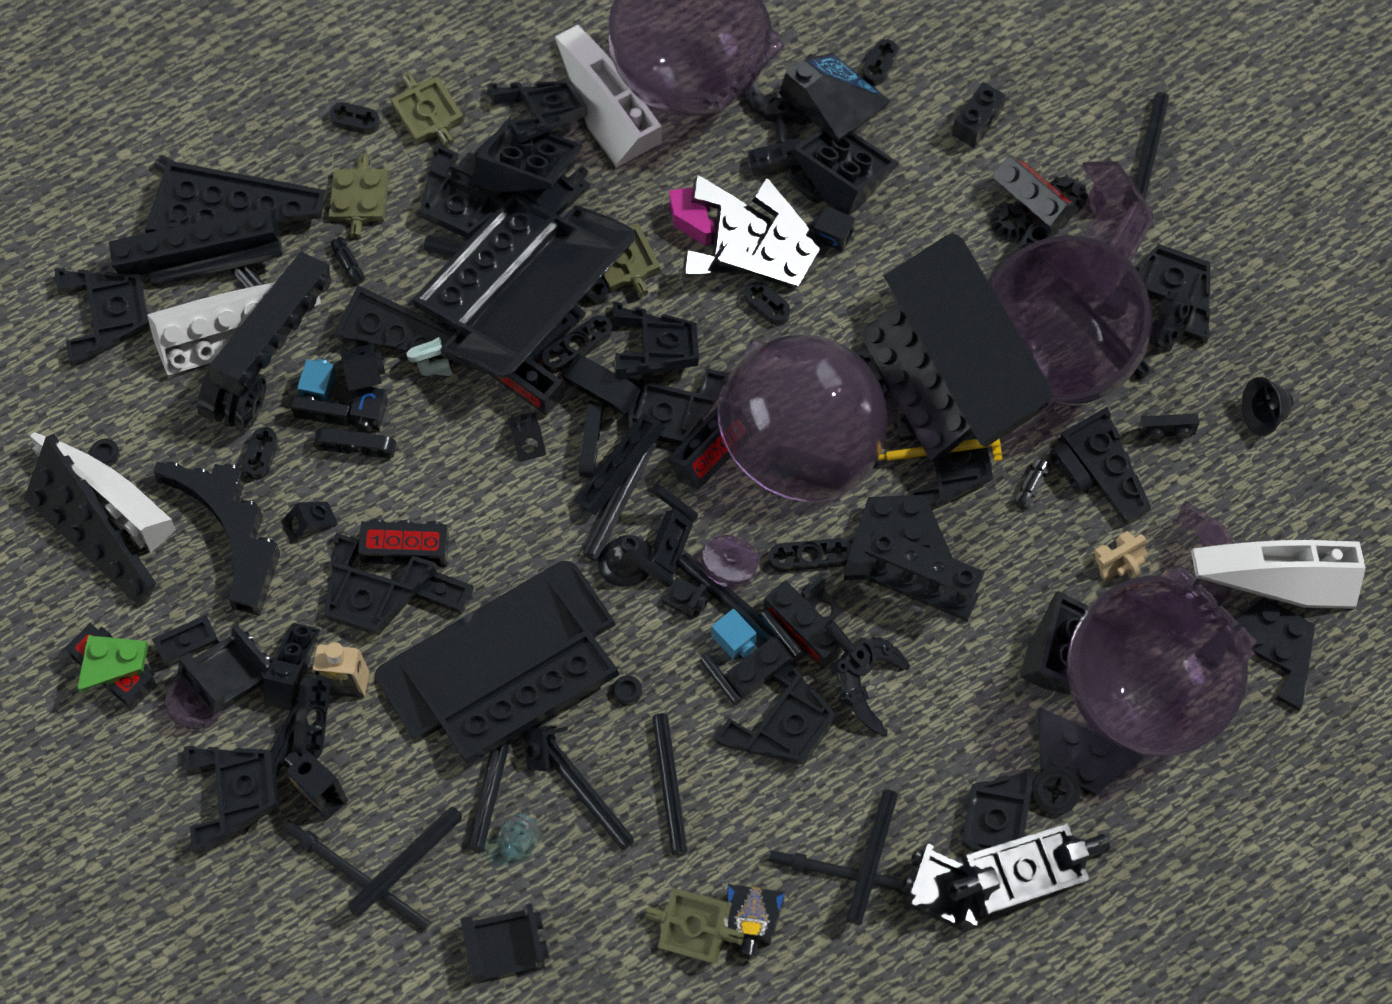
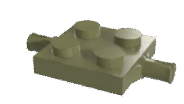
(427, 109)
(359, 195)
(633, 265)
(694, 925)

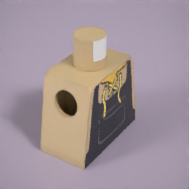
(343, 669)

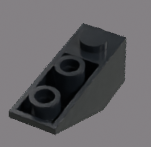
(289, 667)

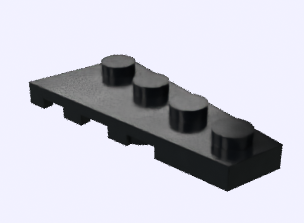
(1102, 455)

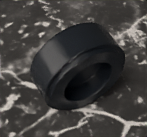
(105, 451)
(627, 690)

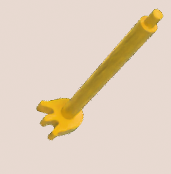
(920, 452)

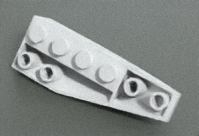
(615, 115)
(200, 329)
(121, 499)
(1287, 570)

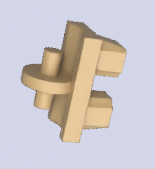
(1124, 559)

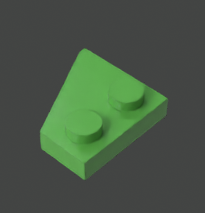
(110, 660)

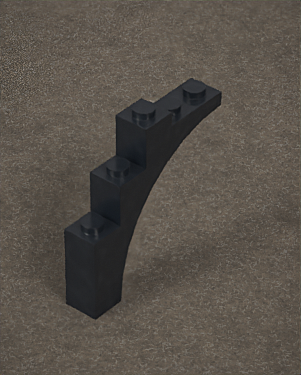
(220, 493)

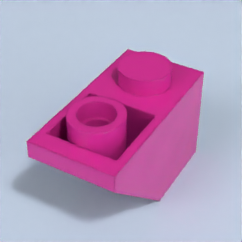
(690, 216)

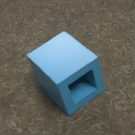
(317, 380)
(734, 635)

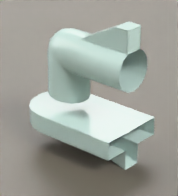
(424, 351)

